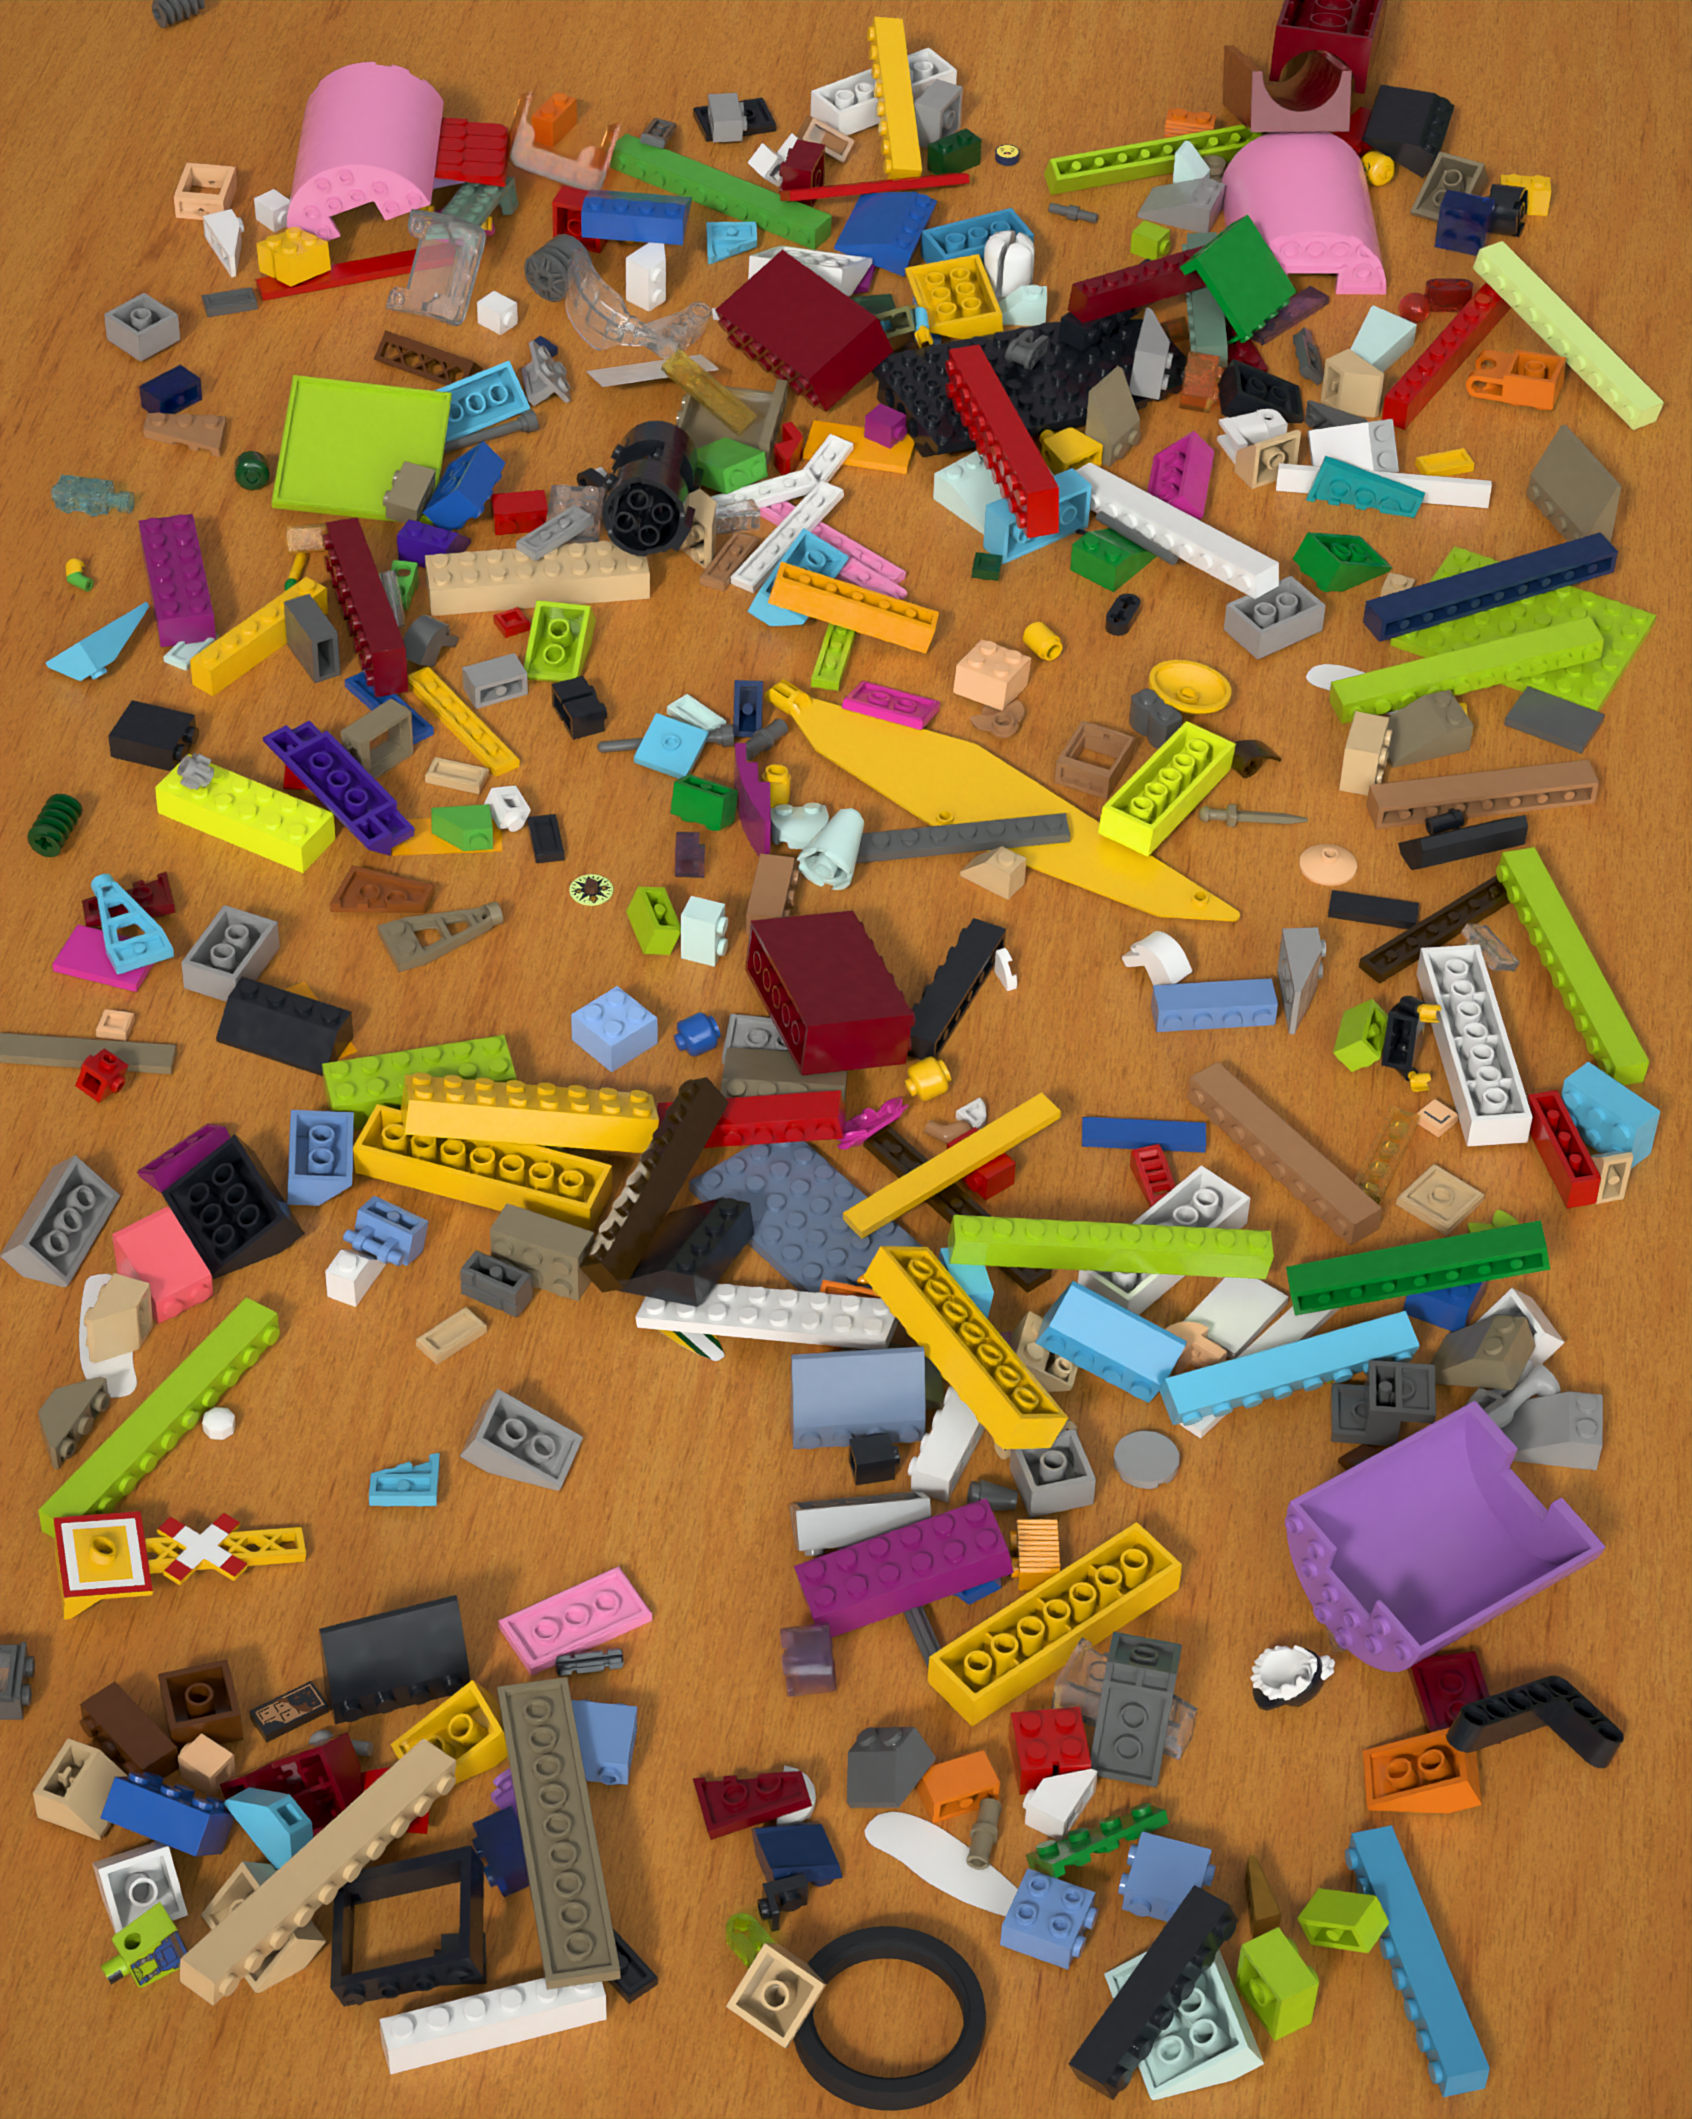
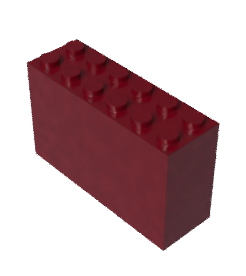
(803, 331)
(828, 992)

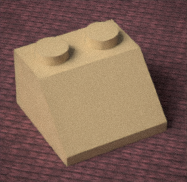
(1260, 462)
(777, 1993)

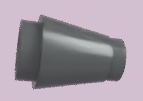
(999, 1497)

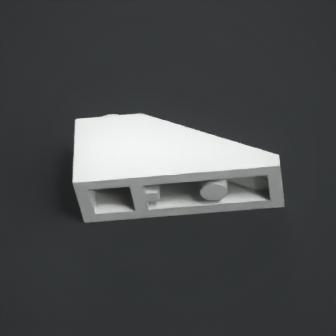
(224, 236)

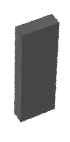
(658, 133)

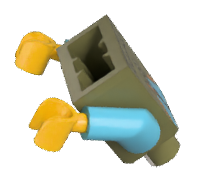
(906, 320)

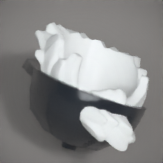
(1289, 1676)

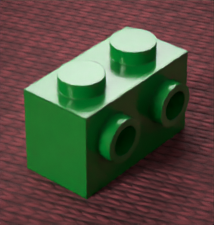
(704, 802)

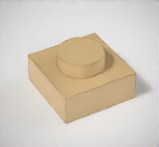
(1396, 583)

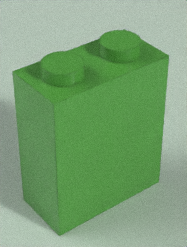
(730, 465)

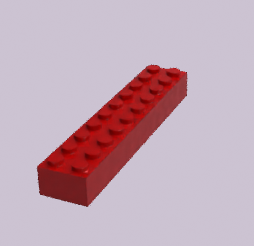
(1003, 441)

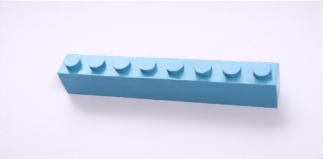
(1418, 1964)

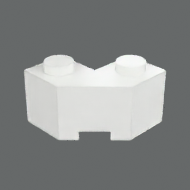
(768, 162)

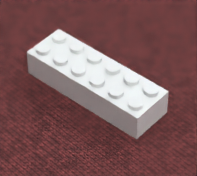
(851, 102)
(1196, 1202)

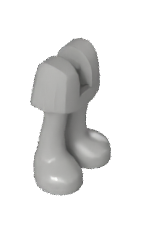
(1532, 1381)

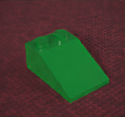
(1108, 558)
(1339, 561)

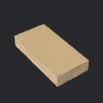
(457, 775)
(451, 1335)

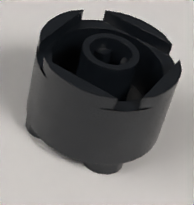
(1509, 209)

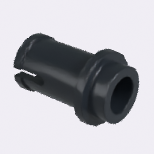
(1444, 822)

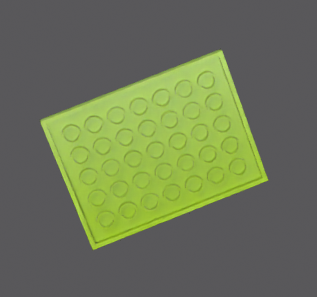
(1583, 684)

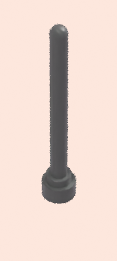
(526, 422)
(722, 736)

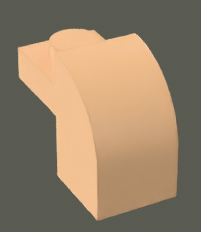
(1198, 1349)

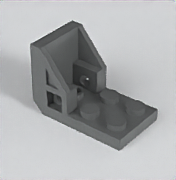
(1135, 1709)

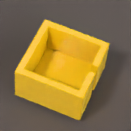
(293, 256)

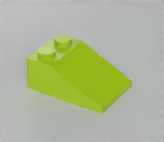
(558, 641)

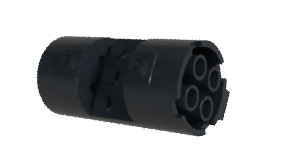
(650, 489)

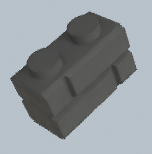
(496, 1283)

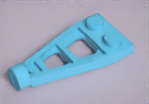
(136, 951)

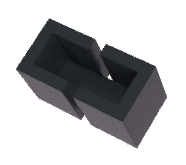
(578, 707)

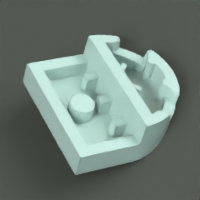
(797, 824)

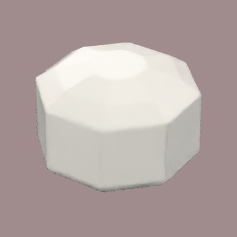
(219, 1423)

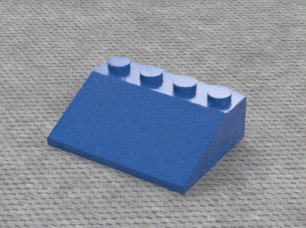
(635, 216)
(887, 228)

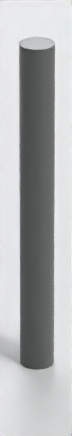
(1137, 538)

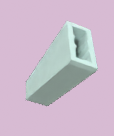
(1383, 338)

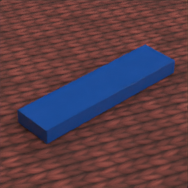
(357, 686)
(1143, 1133)

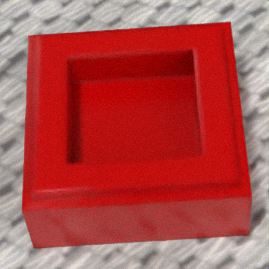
(511, 622)

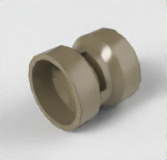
(1216, 165)

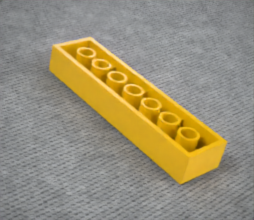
(528, 1113)
(484, 1171)
(965, 1348)
(1045, 1625)

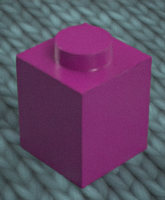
(885, 426)

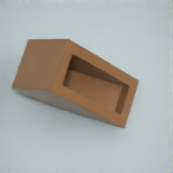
(836, 143)

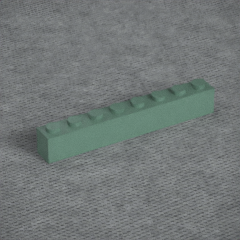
(1204, 314)

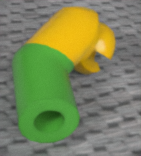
(74, 575)

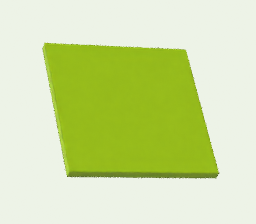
(351, 439)

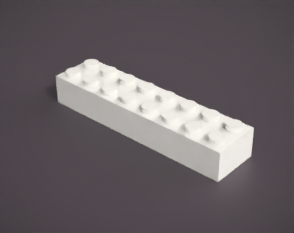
(1474, 1046)

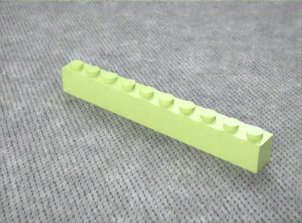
(1568, 335)

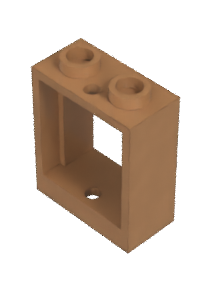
(1089, 777)

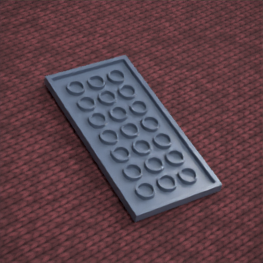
(799, 1213)

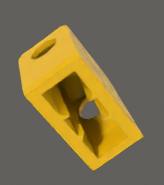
(1069, 450)

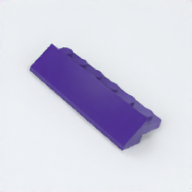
(342, 785)

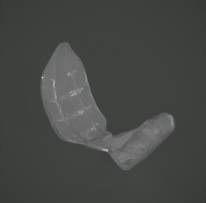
(604, 321)

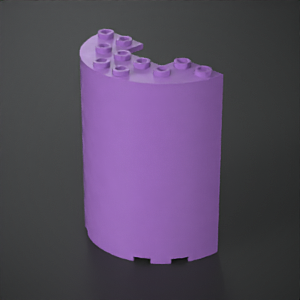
(1429, 1542)

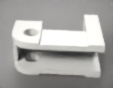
(1249, 430)

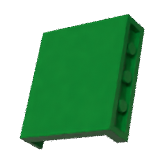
(1242, 277)

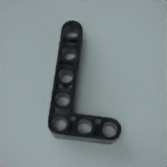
(1533, 1706)

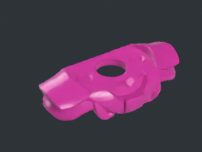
(870, 1122)

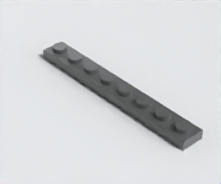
(963, 838)

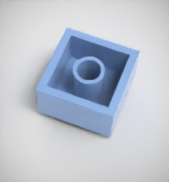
(614, 1029)

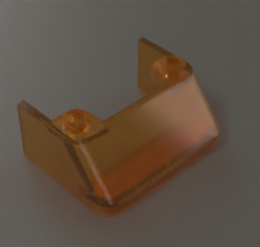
(585, 174)

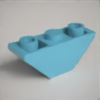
(272, 1823)

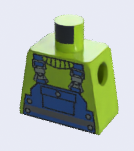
(146, 1949)

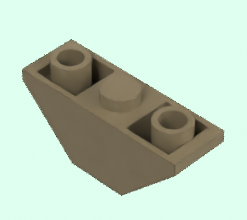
(70, 1416)

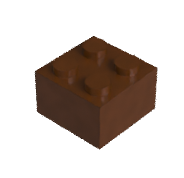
(201, 1702)

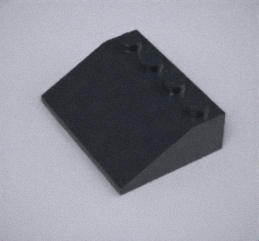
(1408, 126)
(232, 1209)
(692, 1251)
(394, 1659)

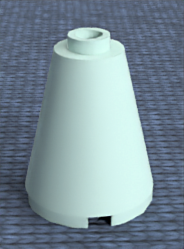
(833, 851)

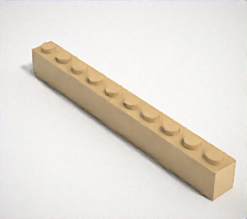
(317, 1872)

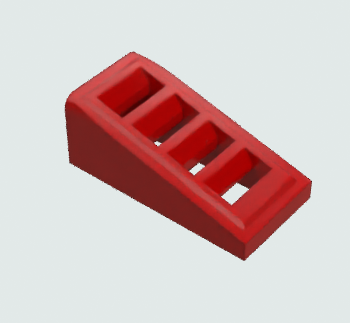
(1151, 1159)

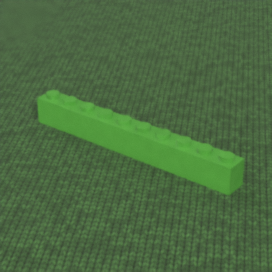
(721, 192)

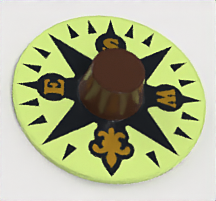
(591, 890)

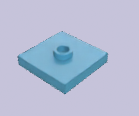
(671, 746)

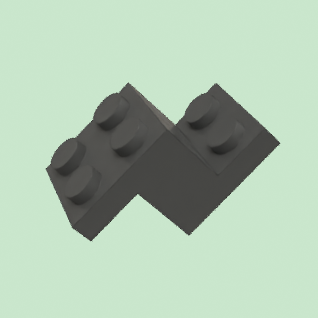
(1375, 1410)

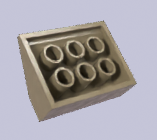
(1574, 489)
(772, 1073)

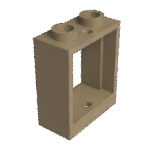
(398, 747)

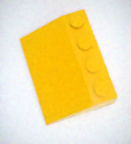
(956, 297)

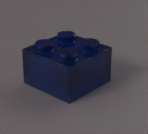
(1464, 222)

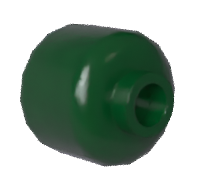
(251, 470)

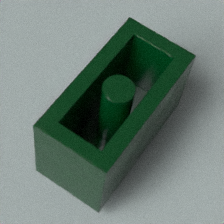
(954, 153)

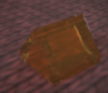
(1176, 329)

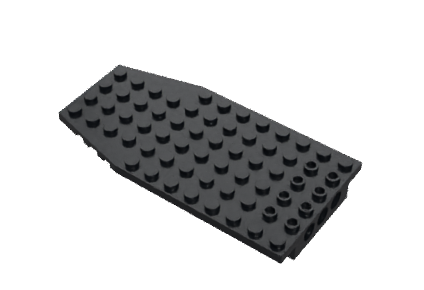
(1045, 397)

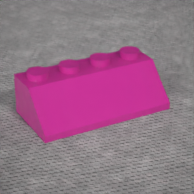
(1183, 474)

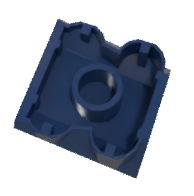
(796, 1850)

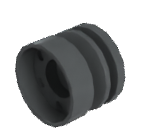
(548, 267)

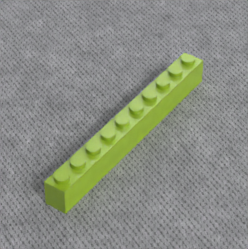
(1140, 159)
(1468, 668)
(1572, 966)
(1110, 1247)
(165, 1415)

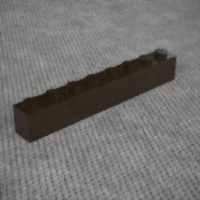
(653, 1185)

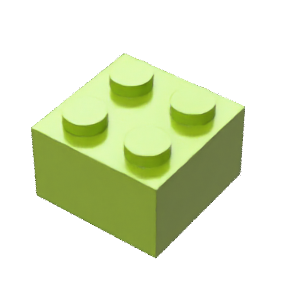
(1277, 1983)

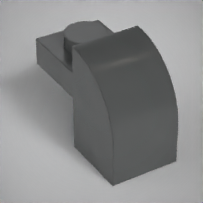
(426, 638)

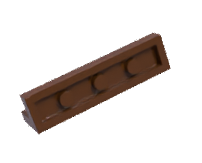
(424, 352)

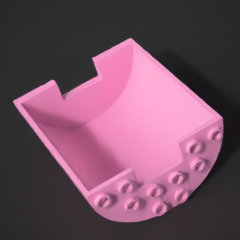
(365, 140)
(1308, 206)

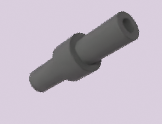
(1073, 213)

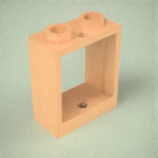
(194, 174)

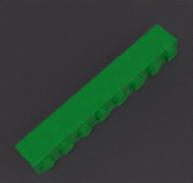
(1418, 1268)

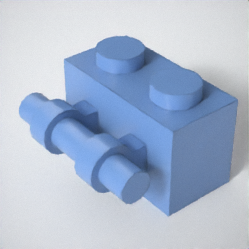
(388, 1232)

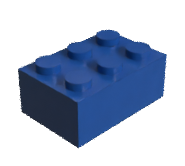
(464, 488)
(168, 1814)

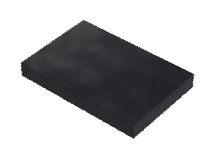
(757, 116)

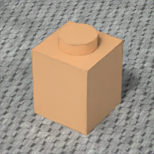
(206, 1765)

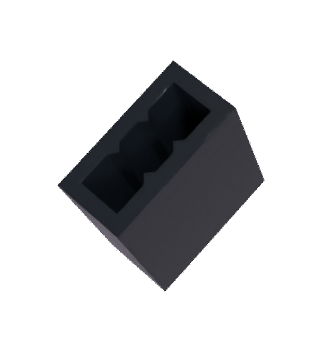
(153, 735)

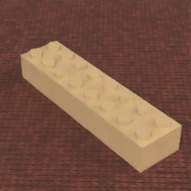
(511, 579)

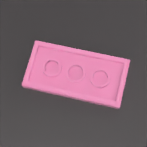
(575, 1620)

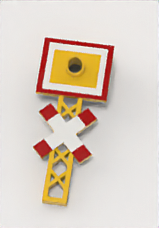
(90, 1575)

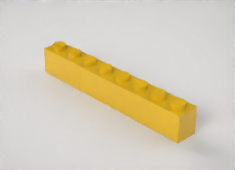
(894, 98)

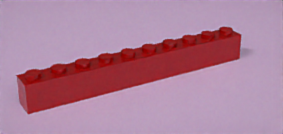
(1444, 356)

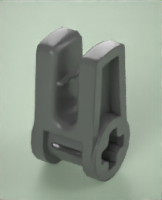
(1025, 351)

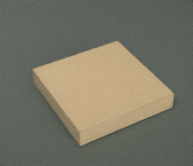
(1440, 1199)

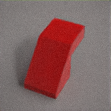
(790, 451)

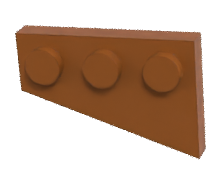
(380, 893)

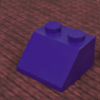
(420, 539)

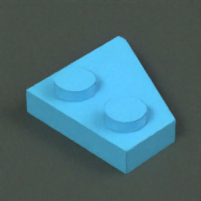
(729, 239)
(406, 1484)

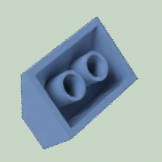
(319, 1156)

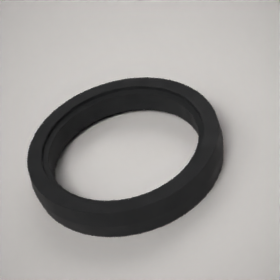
(911, 2090)

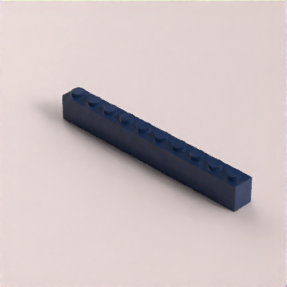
(1489, 587)

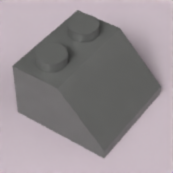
(885, 1766)

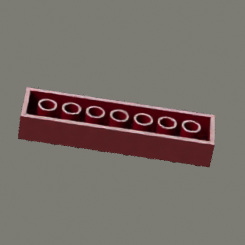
(365, 607)

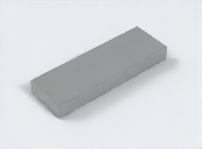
(554, 532)

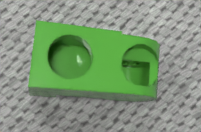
(407, 583)

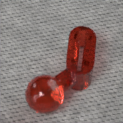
(1439, 296)

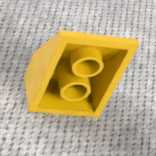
(464, 1728)

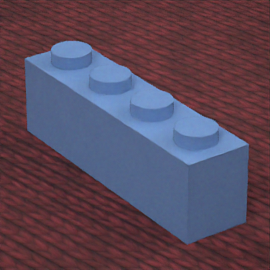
(1214, 1005)

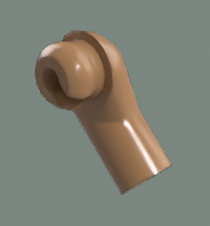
(947, 1132)

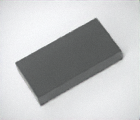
(229, 302)

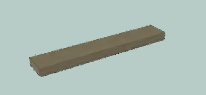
(73, 1052)

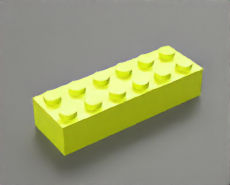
(1166, 788)
(250, 816)

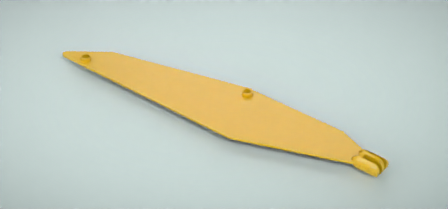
(961, 782)

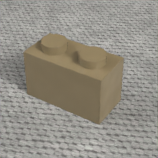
(409, 492)

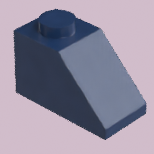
(747, 707)

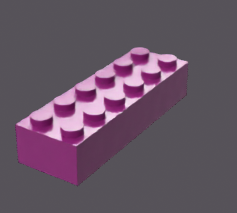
(176, 580)
(905, 1568)

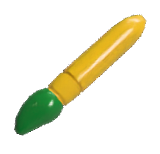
(296, 570)

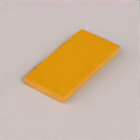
(865, 451)

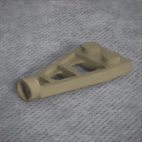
(408, 953)

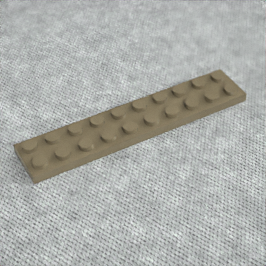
(558, 1834)

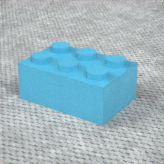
(1609, 1113)

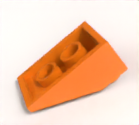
(1421, 1776)

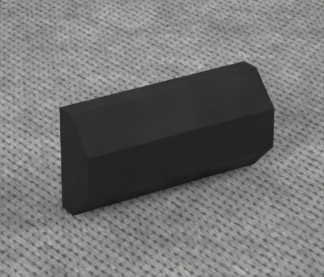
(1464, 842)

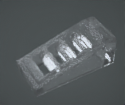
(748, 517)

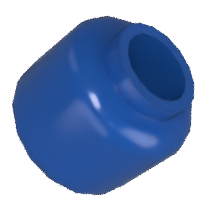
(697, 1034)

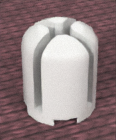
(1009, 262)

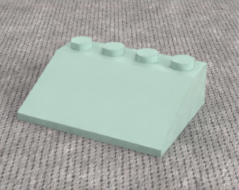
(967, 489)
(1206, 2039)

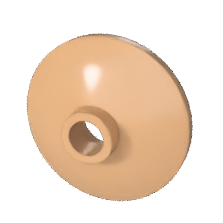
(1328, 864)

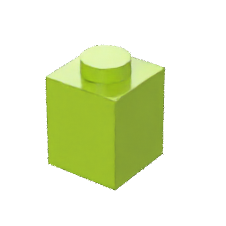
(1150, 241)

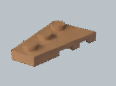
(194, 430)

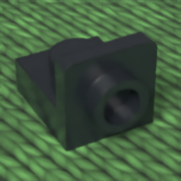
(782, 1895)

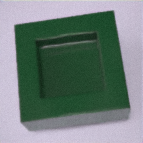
(987, 566)

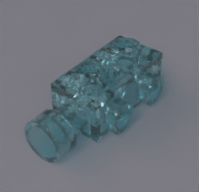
(90, 496)

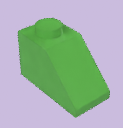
(464, 826)

